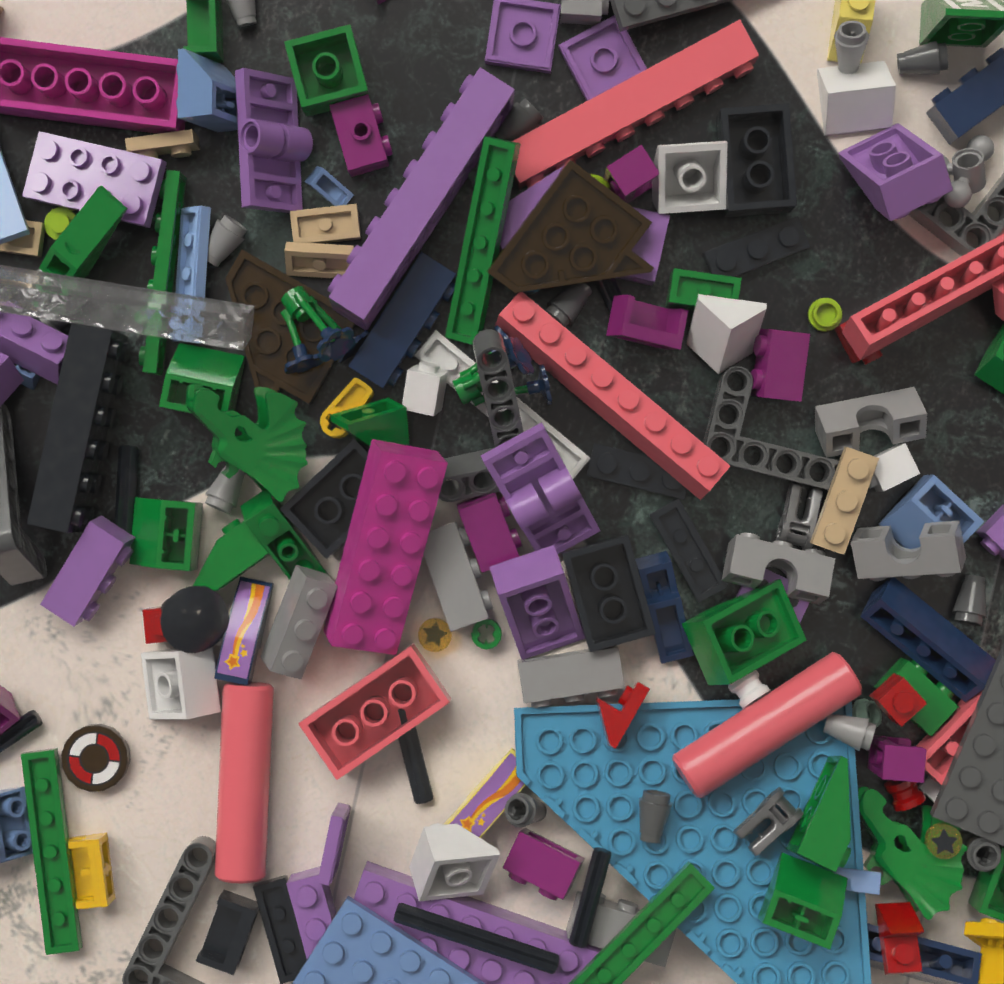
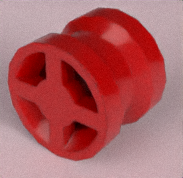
(905, 794)

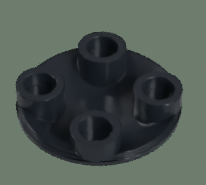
(194, 619)

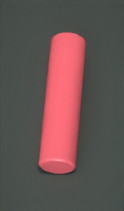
(767, 724)
(244, 782)

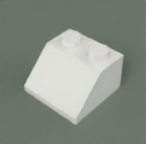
(690, 177)
(180, 684)
(451, 863)

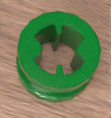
(496, 634)

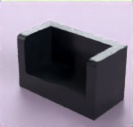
(229, 932)

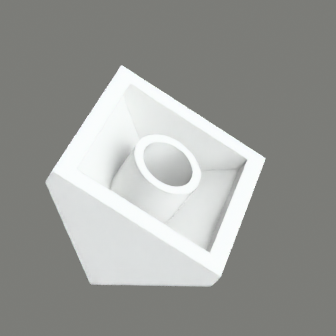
(856, 100)
(724, 330)

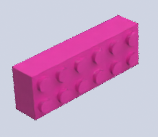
(89, 86)
(384, 547)

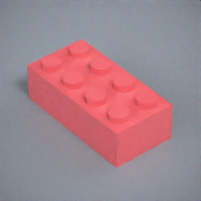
(367, 713)

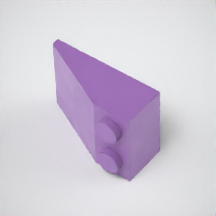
(897, 171)
(537, 602)

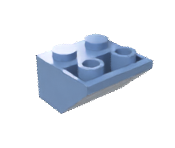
(206, 92)
(927, 503)
(14, 825)

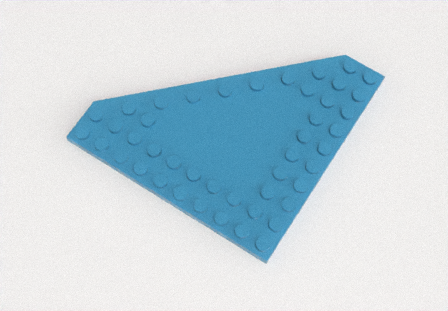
(598, 792)

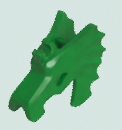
(266, 450)
(918, 874)

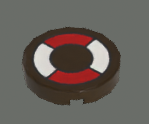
(95, 757)

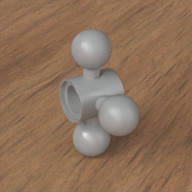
(968, 170)

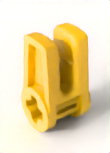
(353, 395)

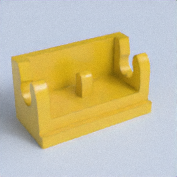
(92, 870)

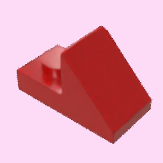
(615, 721)
(898, 937)

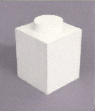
(425, 388)
(893, 468)

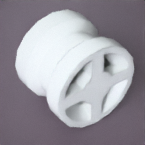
(749, 689)

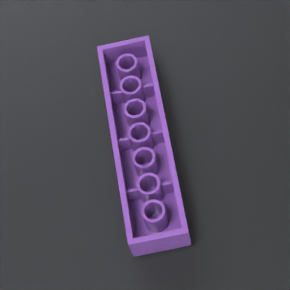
(421, 200)
(385, 888)

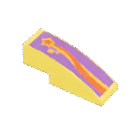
(489, 797)

